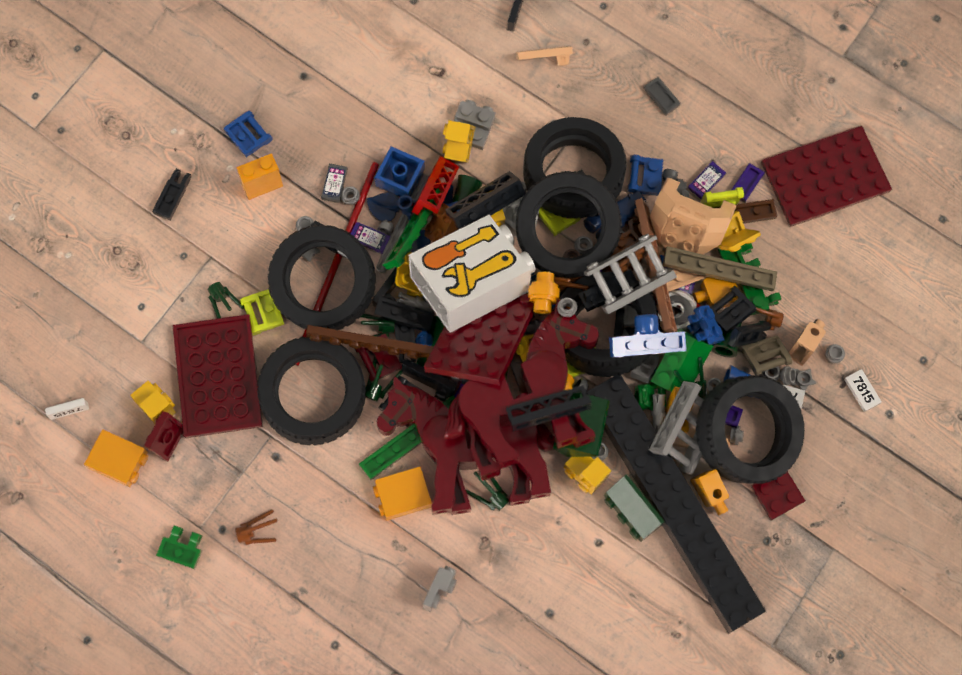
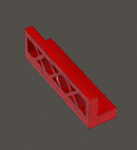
(428, 190)

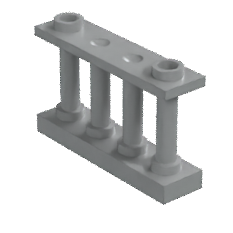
(629, 293)
(672, 428)

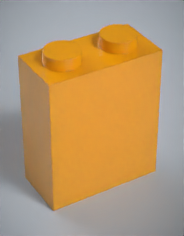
(260, 176)
(116, 458)
(402, 493)

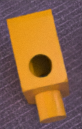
(713, 290)
(706, 484)

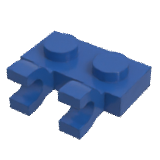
(708, 324)

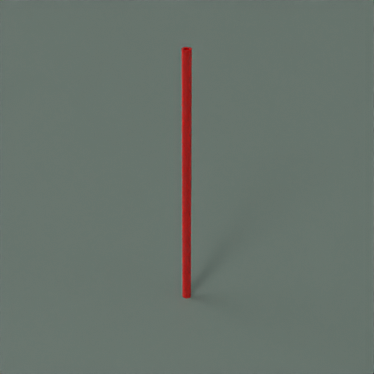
(352, 221)

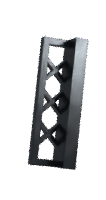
(486, 203)
(549, 413)

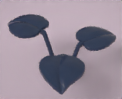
(387, 204)

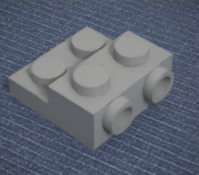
(477, 116)
(442, 584)

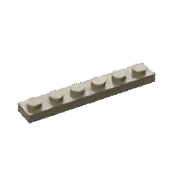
(720, 268)

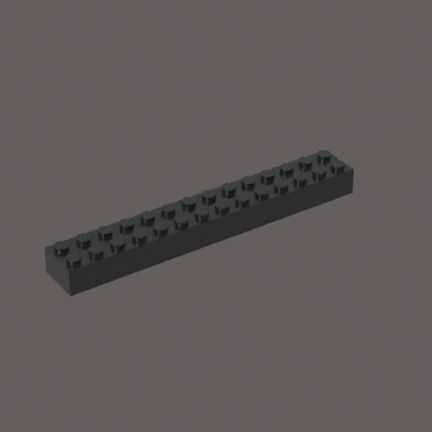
(679, 508)

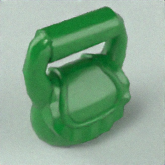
(644, 395)

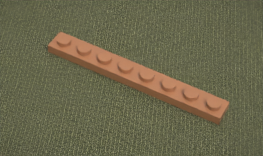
(661, 293)

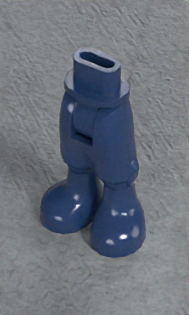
(626, 208)

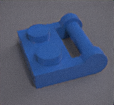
(243, 137)
(651, 175)

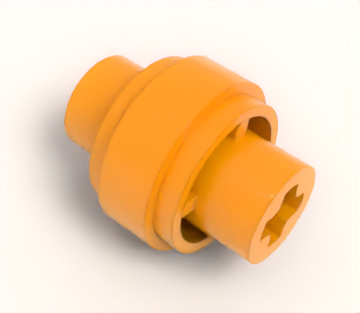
(543, 292)

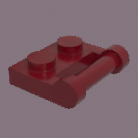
(390, 362)

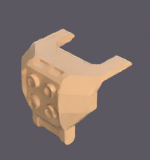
(688, 223)

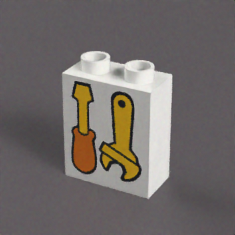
(471, 272)

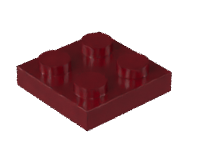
(164, 436)
(778, 495)

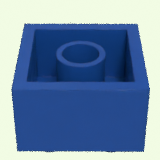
(399, 172)

